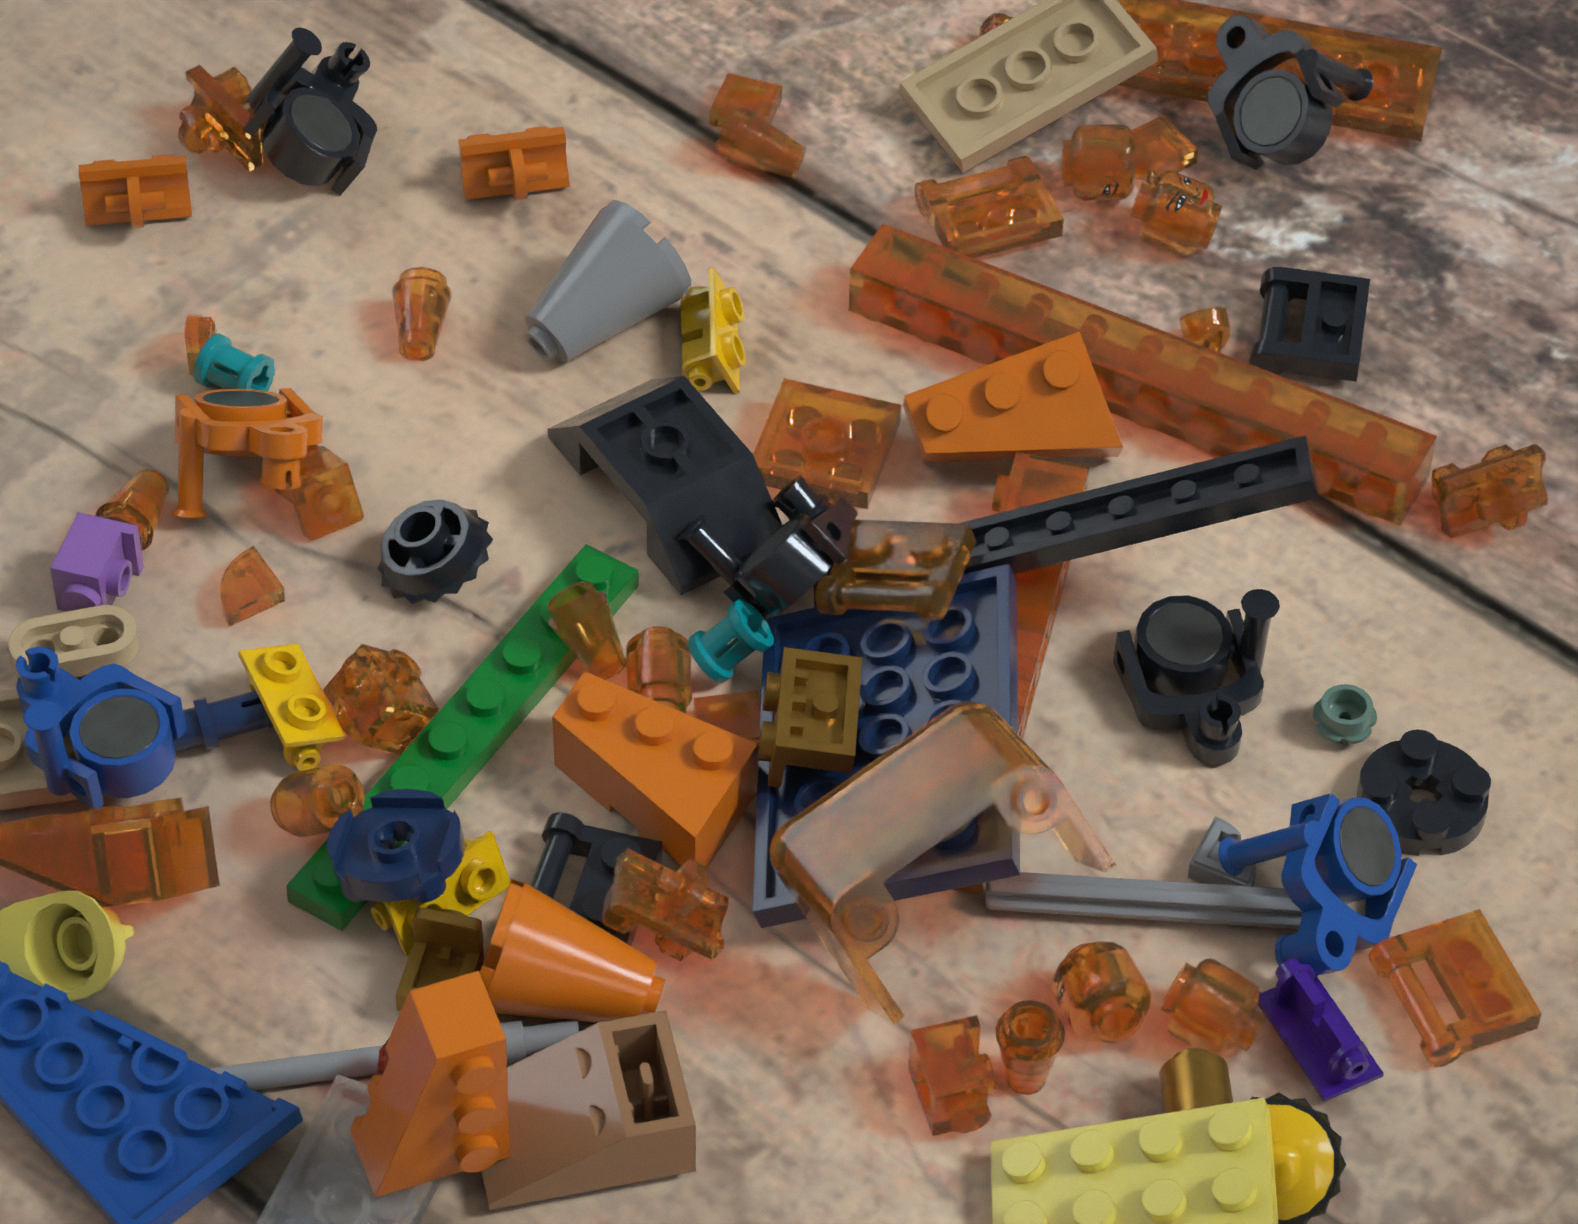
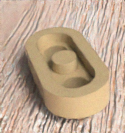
(80, 638)

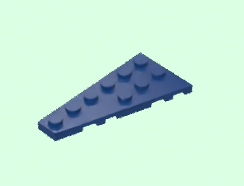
(125, 1109)

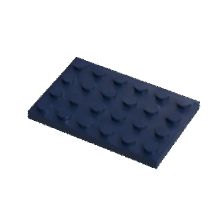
(907, 679)

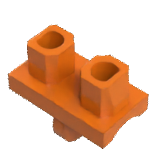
(513, 163)
(135, 190)

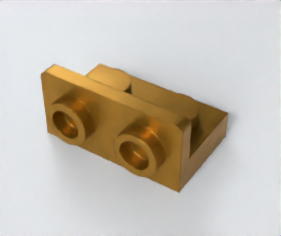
(813, 713)

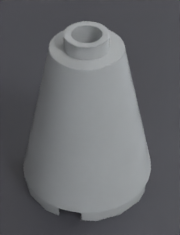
(605, 285)

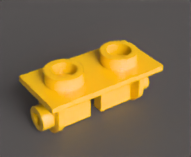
(711, 334)
(292, 702)
(472, 885)

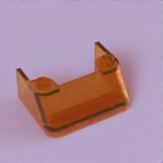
(899, 809)

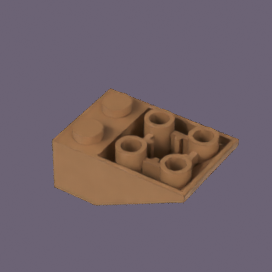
(595, 1114)

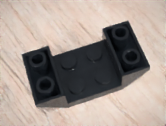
(674, 465)

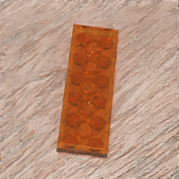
(1191, 63)

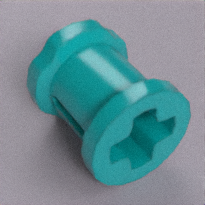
(233, 366)
(711, 647)

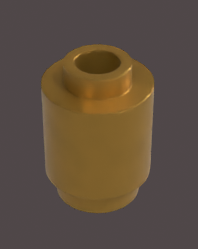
(1194, 1080)

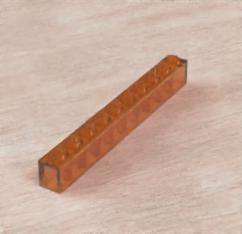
(1142, 370)

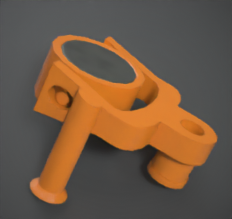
(241, 426)

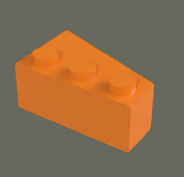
(1027, 403)
(655, 766)
(441, 1092)

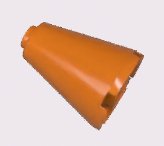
(562, 965)

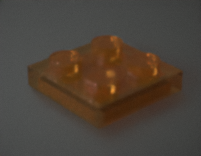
(827, 438)

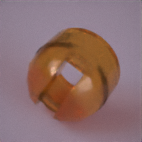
(1207, 327)

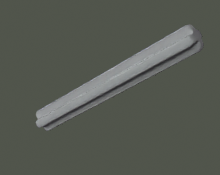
(1144, 900)

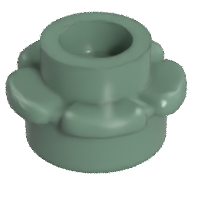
(1344, 703)

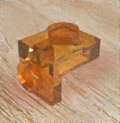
(327, 494)

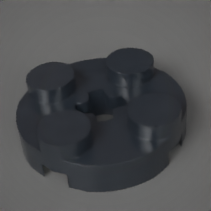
(1433, 766)

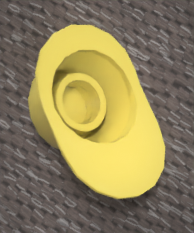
(63, 942)

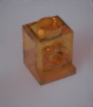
(951, 1075)

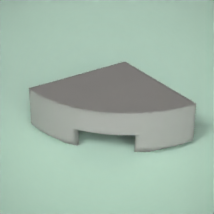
(1205, 863)

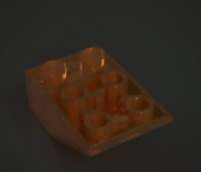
(116, 851)

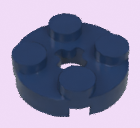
(374, 871)

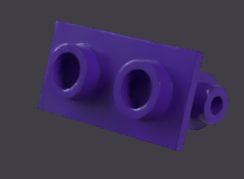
(1317, 1032)

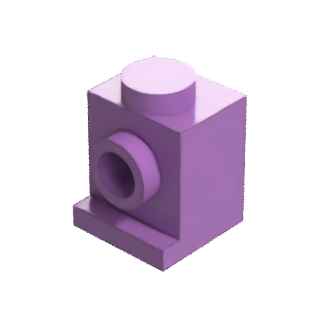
(95, 562)

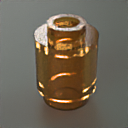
(660, 667)
(315, 798)

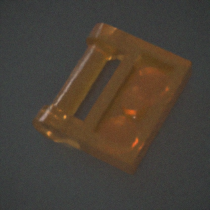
(991, 209)
(898, 568)
(1474, 978)

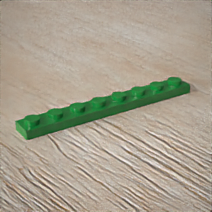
(474, 720)

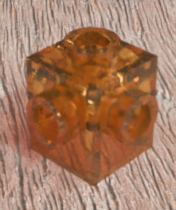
(381, 699)

